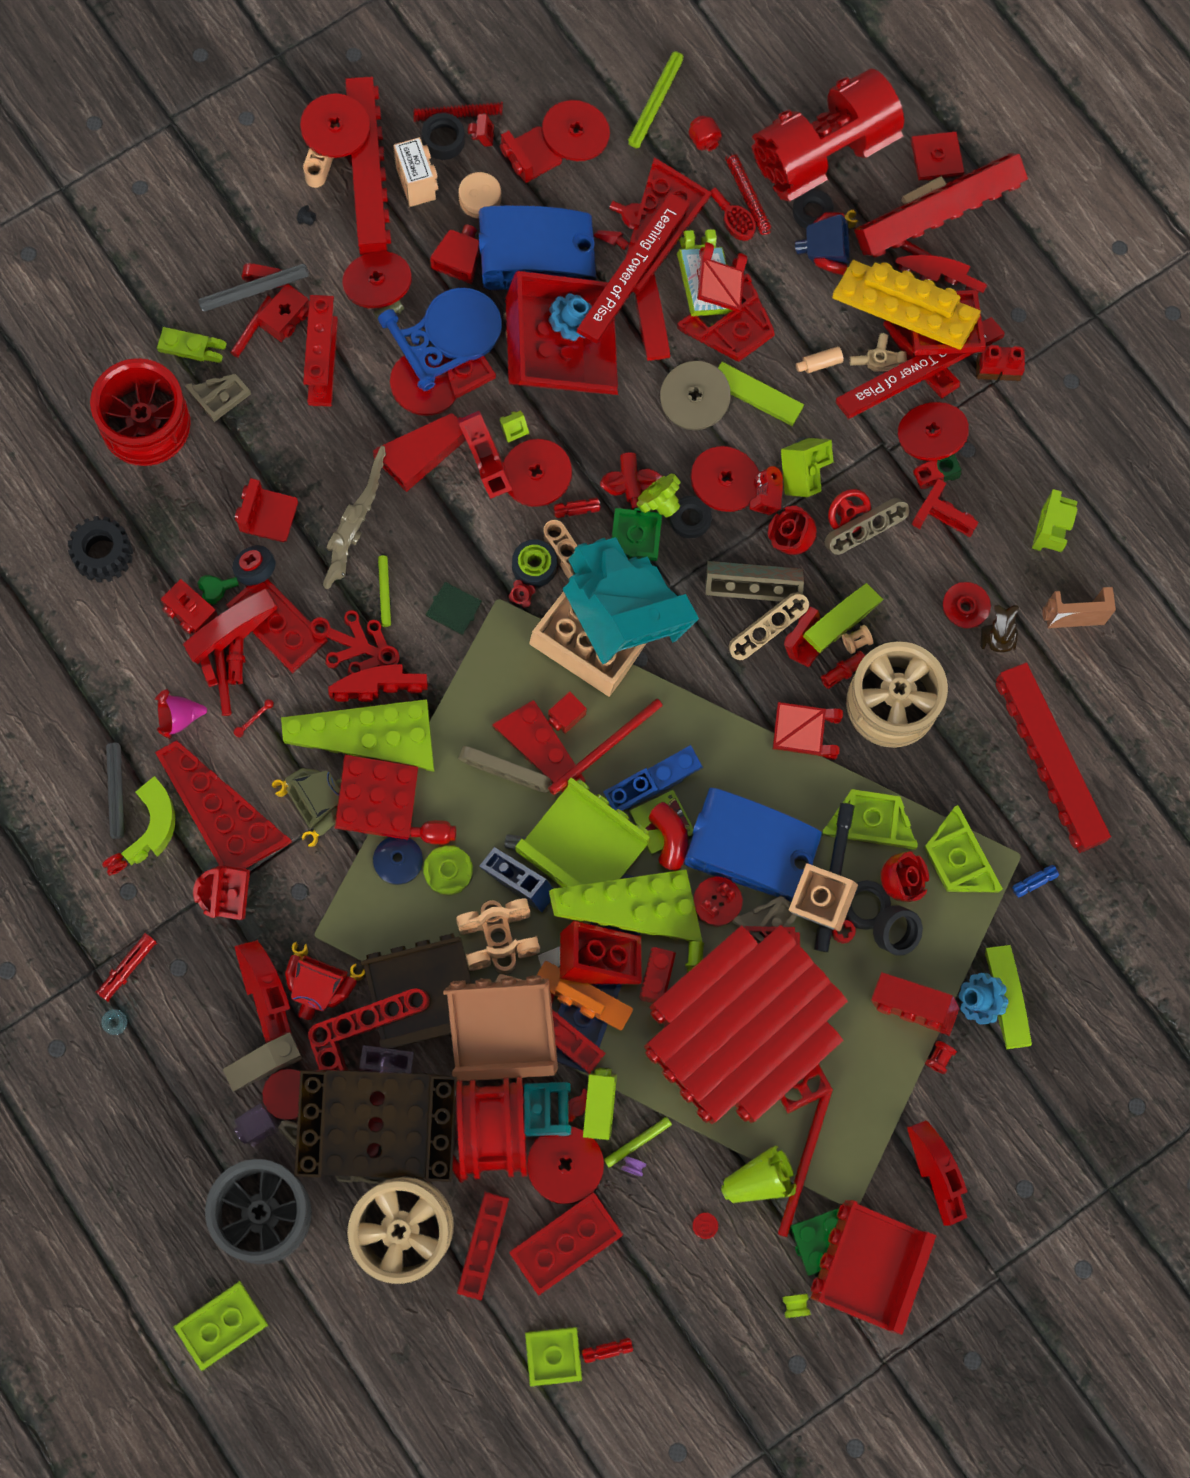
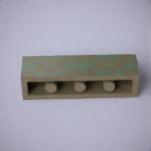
(752, 581)

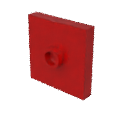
(937, 156)

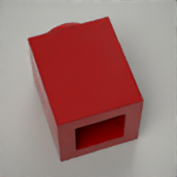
(566, 713)

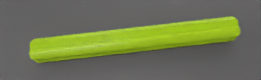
(655, 99)

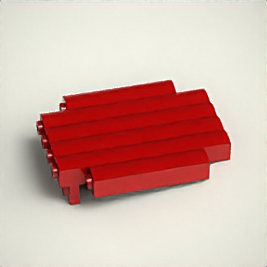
(745, 1025)

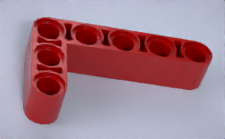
(358, 1025)

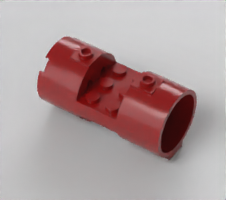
(860, 114)

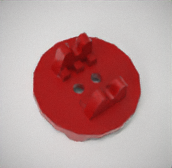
(726, 893)

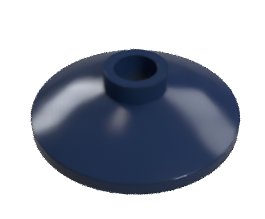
(402, 871)

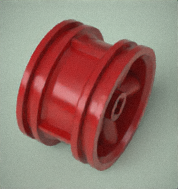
(144, 378)
(491, 1128)

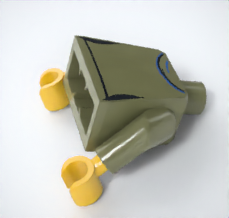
(315, 798)

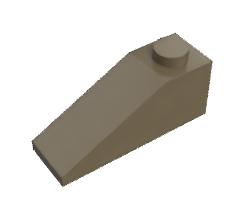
(263, 1062)

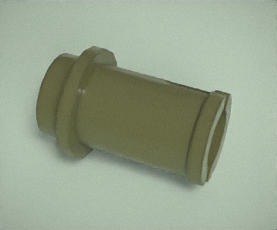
(397, 307)

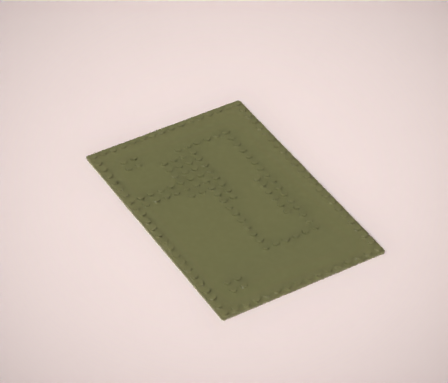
(880, 1052)

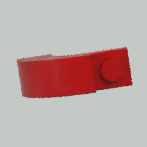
(485, 454)

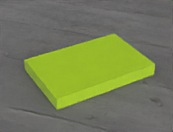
(221, 1326)

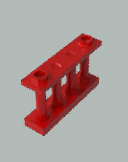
(320, 350)

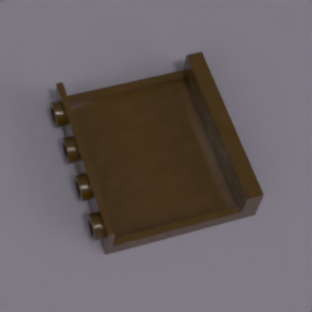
(425, 968)

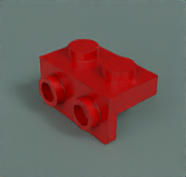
(796, 645)

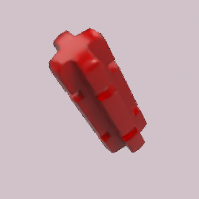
(576, 507)
(607, 1350)

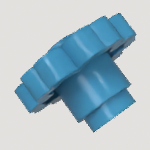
(568, 314)
(983, 998)

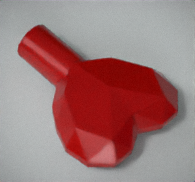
(628, 212)

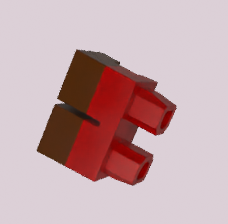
(1001, 362)

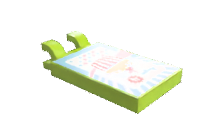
(690, 267)

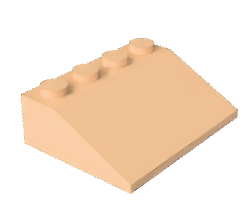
(565, 642)

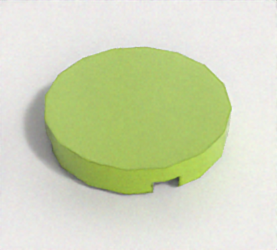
(448, 870)

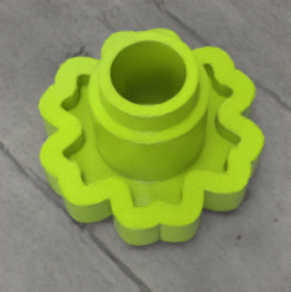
(661, 496)

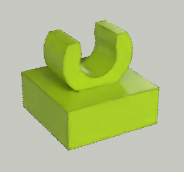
(514, 426)

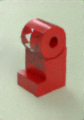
(769, 491)

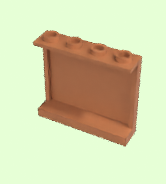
(502, 1028)

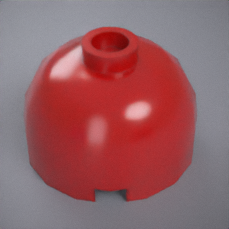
(792, 531)
(905, 877)

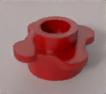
(515, 595)

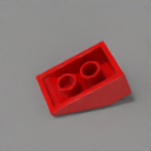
(599, 955)

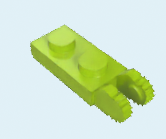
(190, 345)

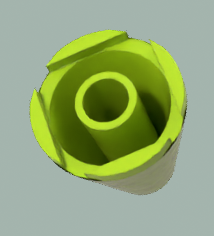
(761, 1178)

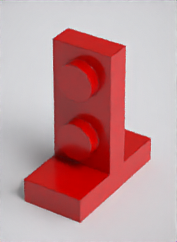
(944, 512)

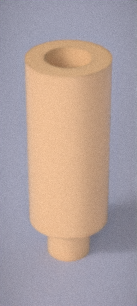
(820, 360)

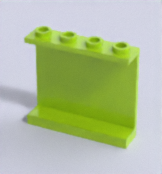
(583, 839)

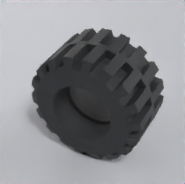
(97, 531)

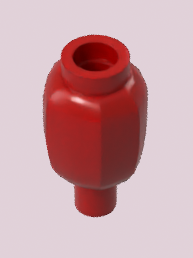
(435, 832)

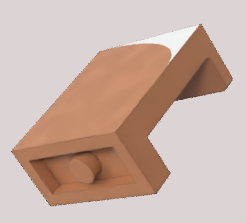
(1079, 614)

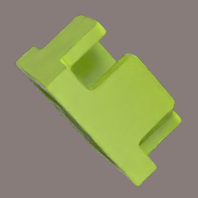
(1055, 518)

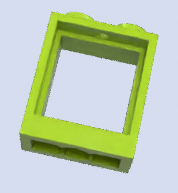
(600, 1104)

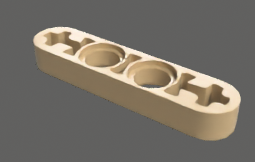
(766, 623)

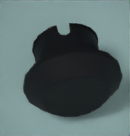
(306, 216)

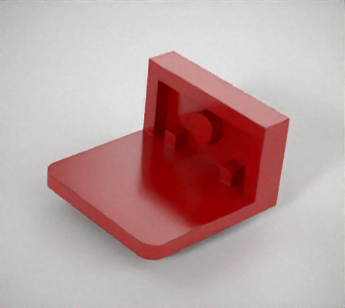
(529, 153)
(265, 512)

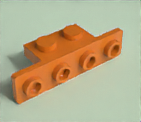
(587, 998)

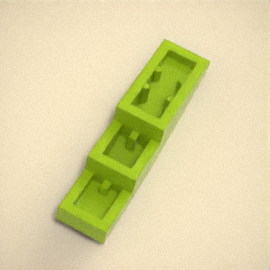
(842, 617)
(1014, 1021)

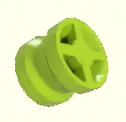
(796, 1306)

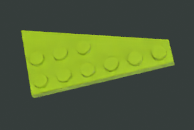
(379, 732)
(640, 904)

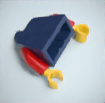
(829, 241)

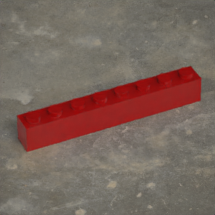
(369, 174)
(941, 204)
(1052, 757)

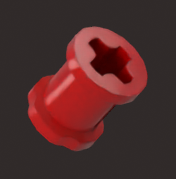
(940, 1057)

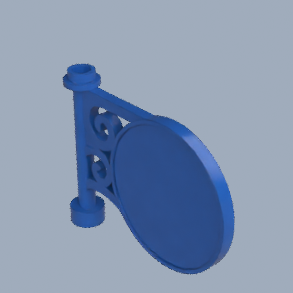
(456, 324)

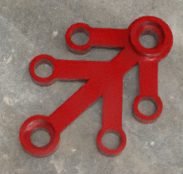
(358, 645)

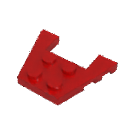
(737, 332)

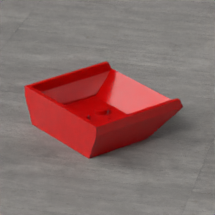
(542, 355)

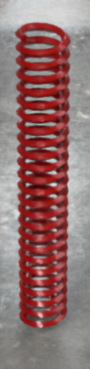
(420, 114)
(758, 222)

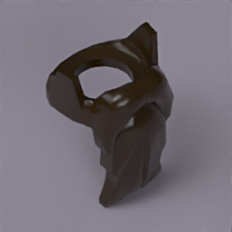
(1003, 633)

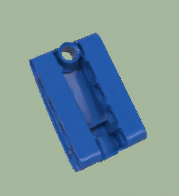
(534, 242)
(751, 844)

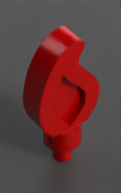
(577, 1106)

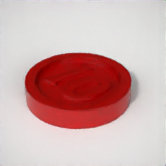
(705, 1225)

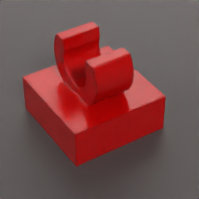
(482, 130)

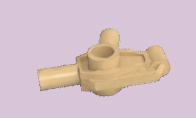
(879, 358)

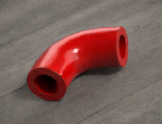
(674, 836)

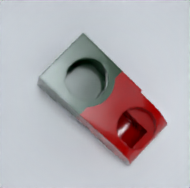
(942, 469)

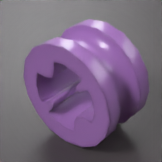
(633, 1166)

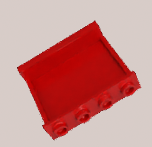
(872, 1267)

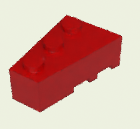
(915, 1003)

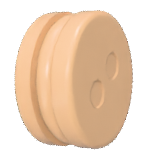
(479, 191)

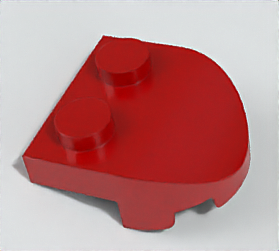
(223, 892)

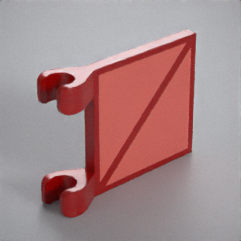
(719, 282)
(802, 729)

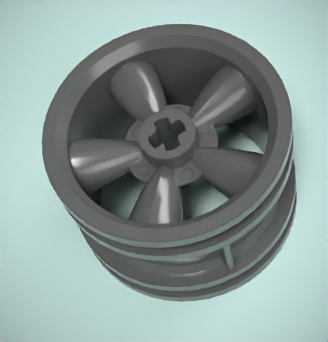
(227, 1190)

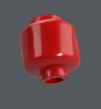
(705, 133)

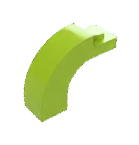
(160, 826)

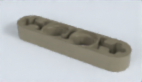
(866, 522)
(504, 769)

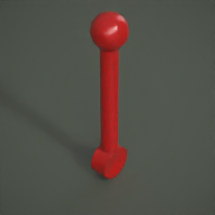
(239, 731)

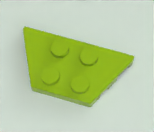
(876, 820)
(960, 858)

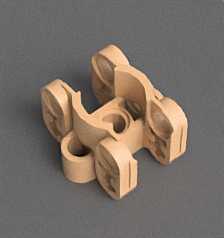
(513, 912)

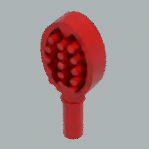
(736, 219)

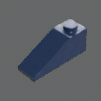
(518, 878)

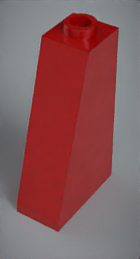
(421, 450)

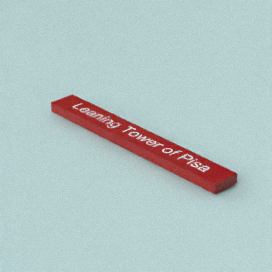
(633, 268)
(906, 375)

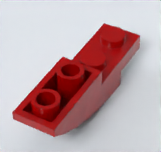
(933, 267)
(366, 683)
(267, 989)
(939, 1164)

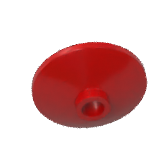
(966, 594)

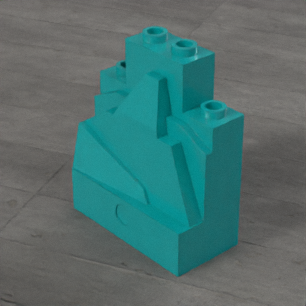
(623, 599)

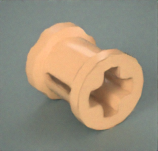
(863, 633)

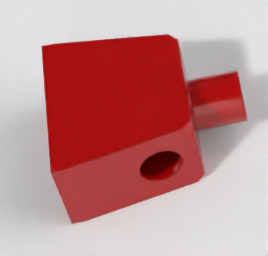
(457, 254)

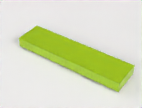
(761, 395)

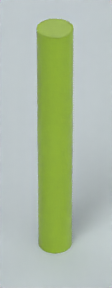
(384, 591)
(637, 1142)

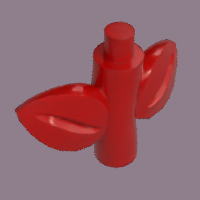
(629, 479)

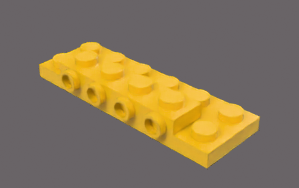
(907, 302)

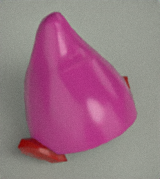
(176, 713)

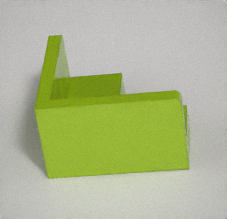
(802, 466)

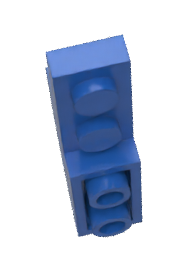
(654, 780)

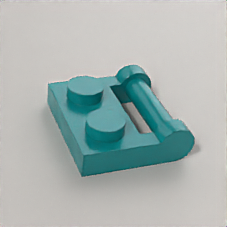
(538, 1109)

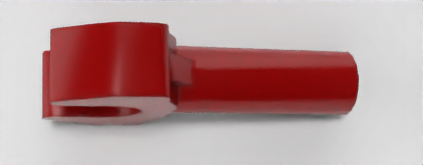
(208, 672)

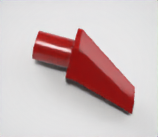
(612, 238)

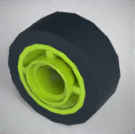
(539, 551)

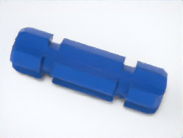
(1035, 881)

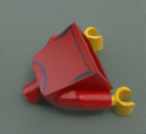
(317, 983)

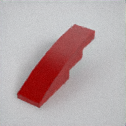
(652, 322)
(941, 382)
(234, 622)

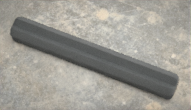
(115, 791)

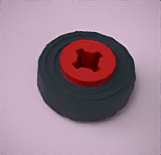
(253, 565)

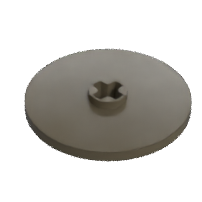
(704, 410)

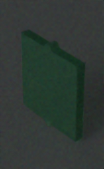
(453, 608)

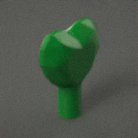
(215, 588)

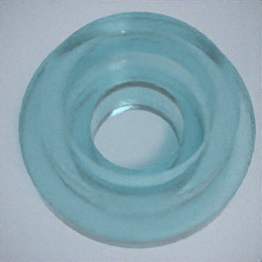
(106, 1020)

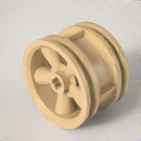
(918, 665)
(362, 1233)

